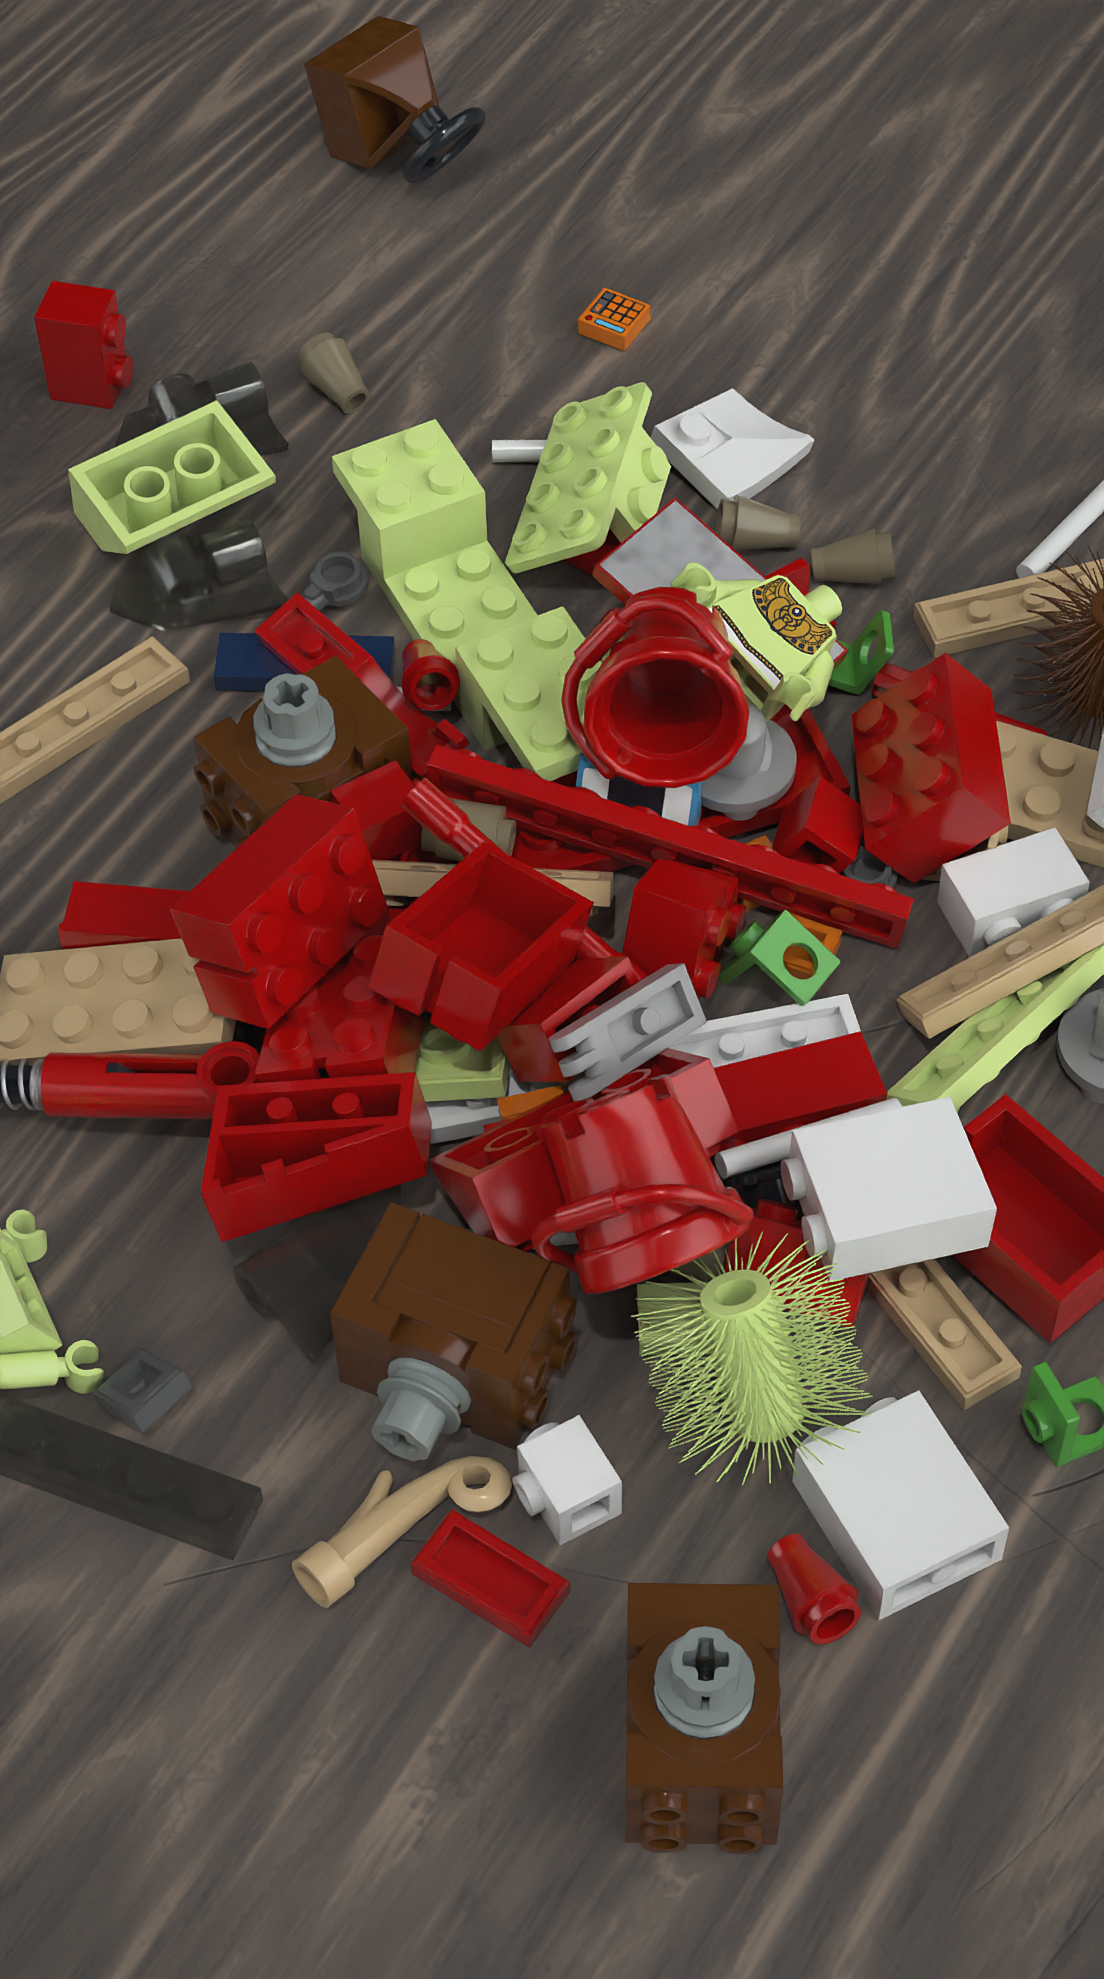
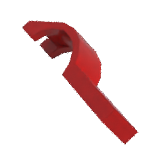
(307, 638)

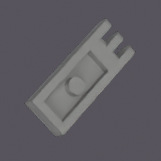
(629, 1030)

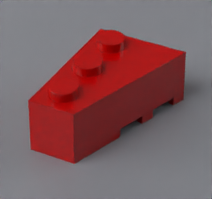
(310, 1146)

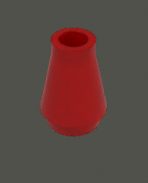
(428, 676)
(814, 1592)

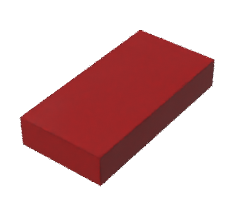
(490, 1578)

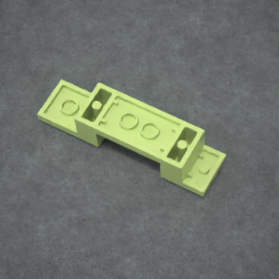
(433, 561)

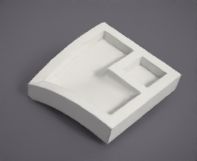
(729, 447)

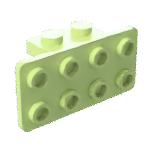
(590, 478)

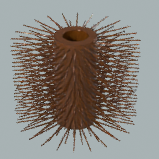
(1086, 657)

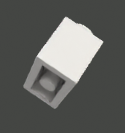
(1008, 888)

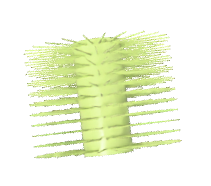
(753, 1357)

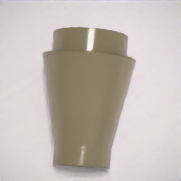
(332, 370)
(755, 525)
(856, 559)

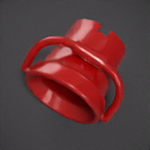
(665, 695)
(635, 1190)

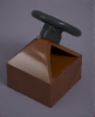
(381, 96)

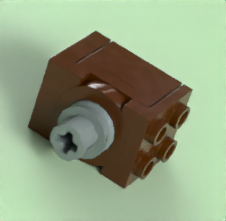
(294, 740)
(451, 1332)
(703, 1716)

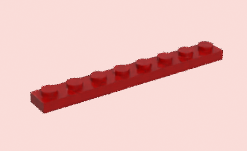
(643, 836)

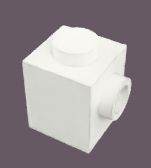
(567, 1479)

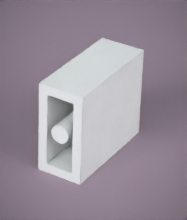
(888, 1189)
(899, 1504)

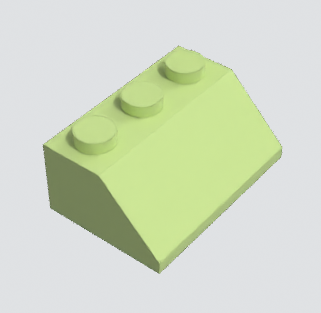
(166, 479)

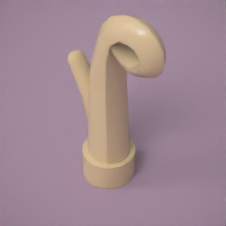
(330, 1567)

